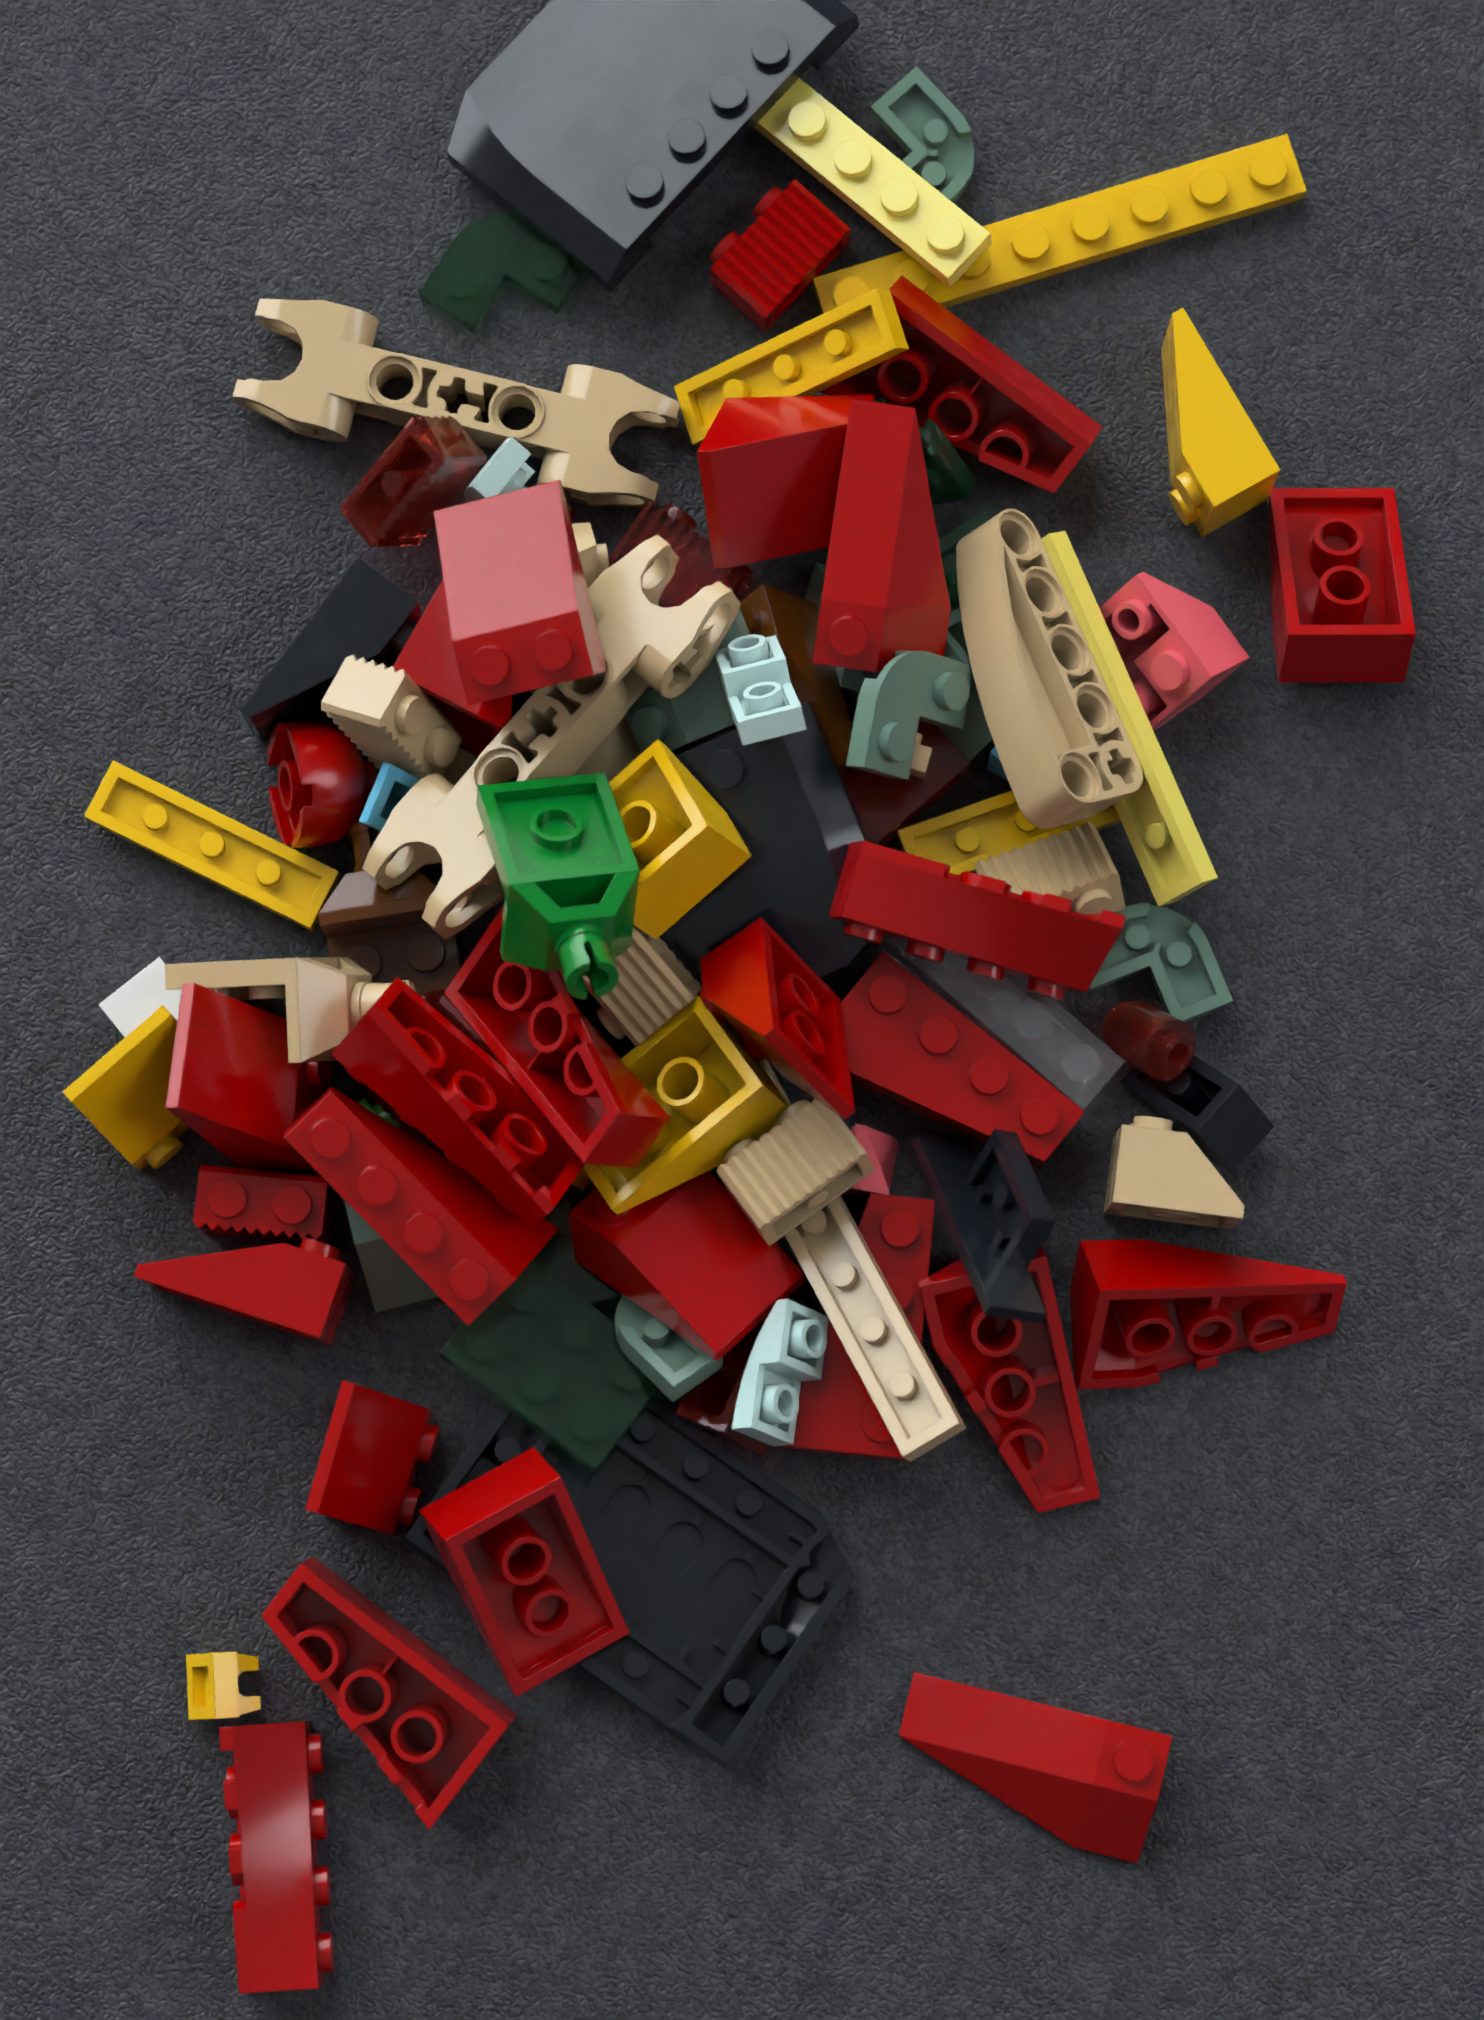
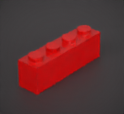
(972, 920)
(556, 1055)
(460, 1101)
(419, 1203)
(277, 1856)

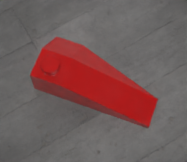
(1171, 1305)
(1016, 1384)
(1058, 1767)

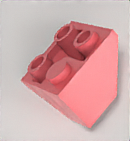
(1169, 645)

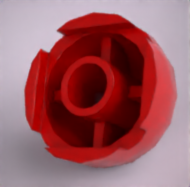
(319, 783)

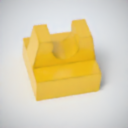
(214, 1685)

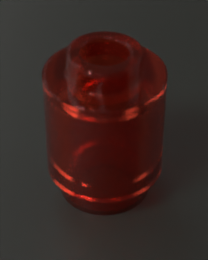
(1149, 1039)

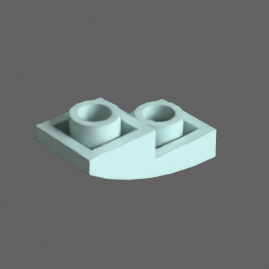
(502, 473)
(759, 688)
(783, 1356)

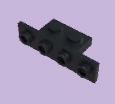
(992, 1215)

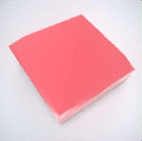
(882, 1152)

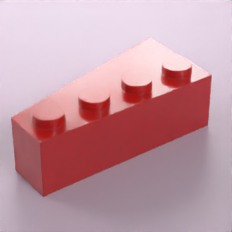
(946, 1067)
(390, 1687)

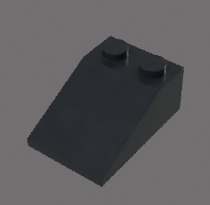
(358, 617)

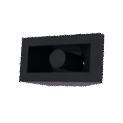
(1208, 1108)

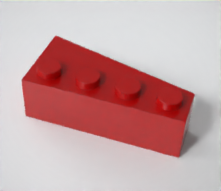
(976, 394)
(837, 1410)

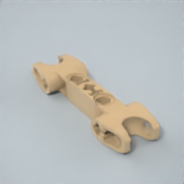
(346, 373)
(556, 728)

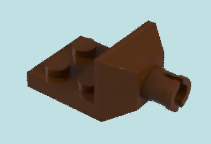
(385, 927)

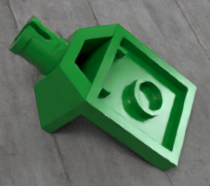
(562, 876)

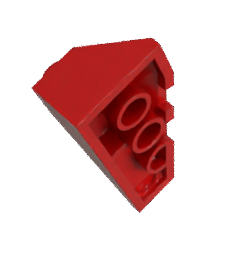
(884, 548)

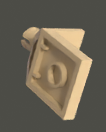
(321, 995)

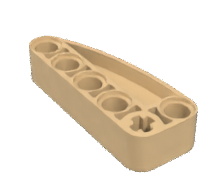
(1039, 679)

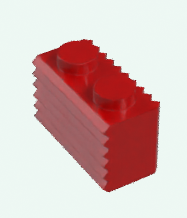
(778, 253)
(263, 1204)

